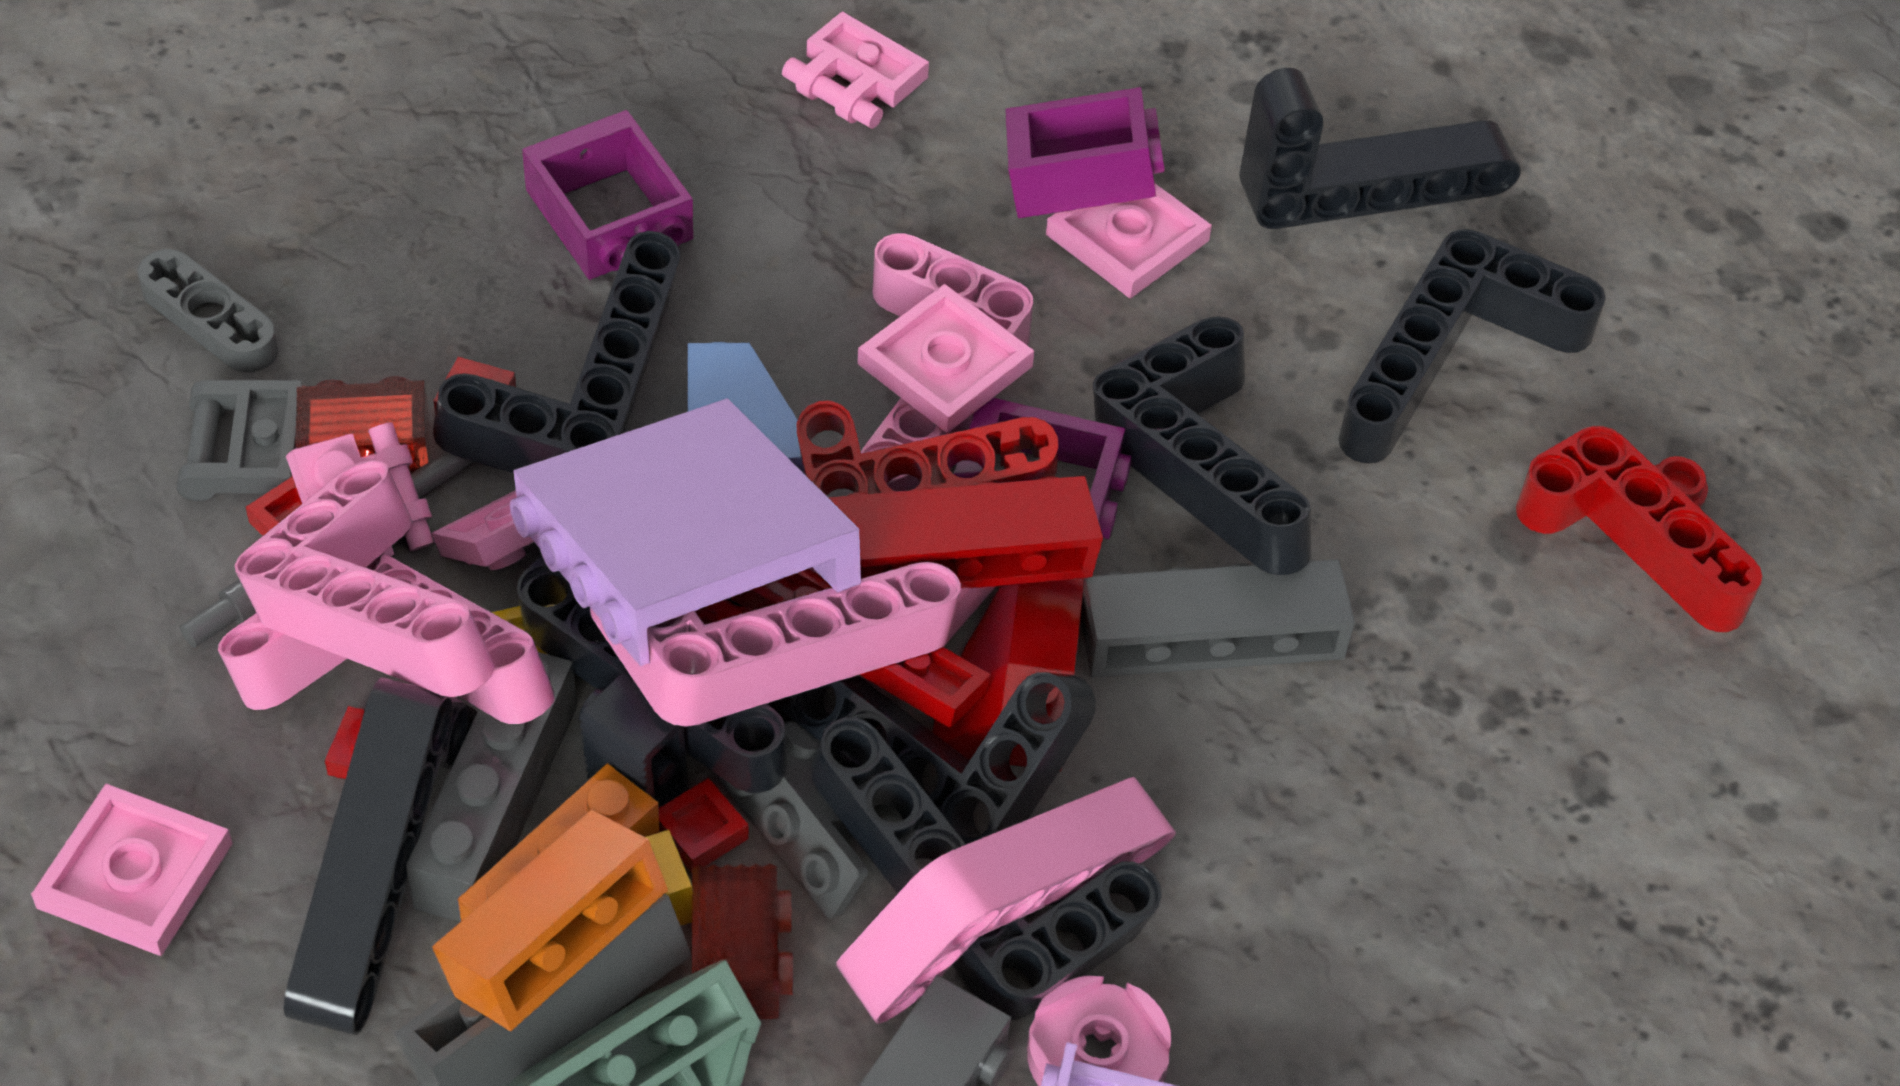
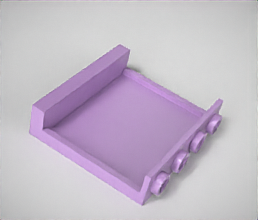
(679, 520)

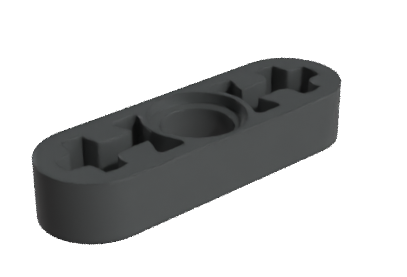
(215, 332)

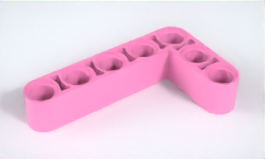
(906, 274)
(315, 586)
(792, 645)
(276, 666)
(994, 885)

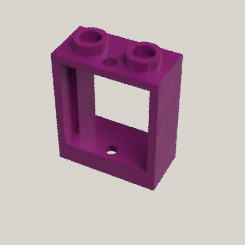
(613, 147)
(1082, 152)
(1079, 443)

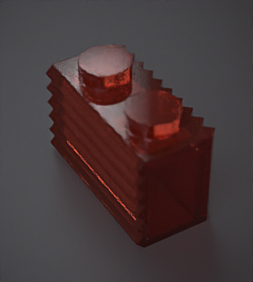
(341, 409)
(739, 921)

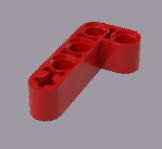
(926, 459)
(1647, 517)

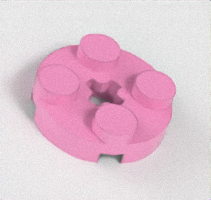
(1107, 1011)

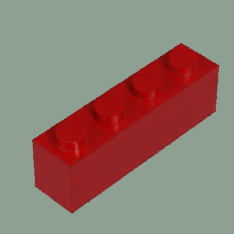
(981, 530)

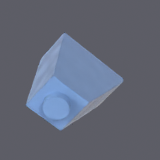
(738, 374)

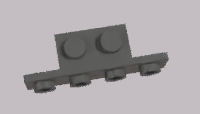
(805, 827)

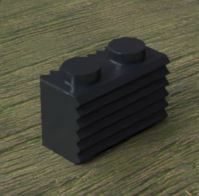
(633, 740)

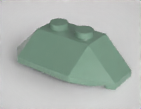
(672, 1037)

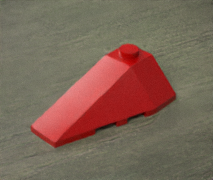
(1020, 634)

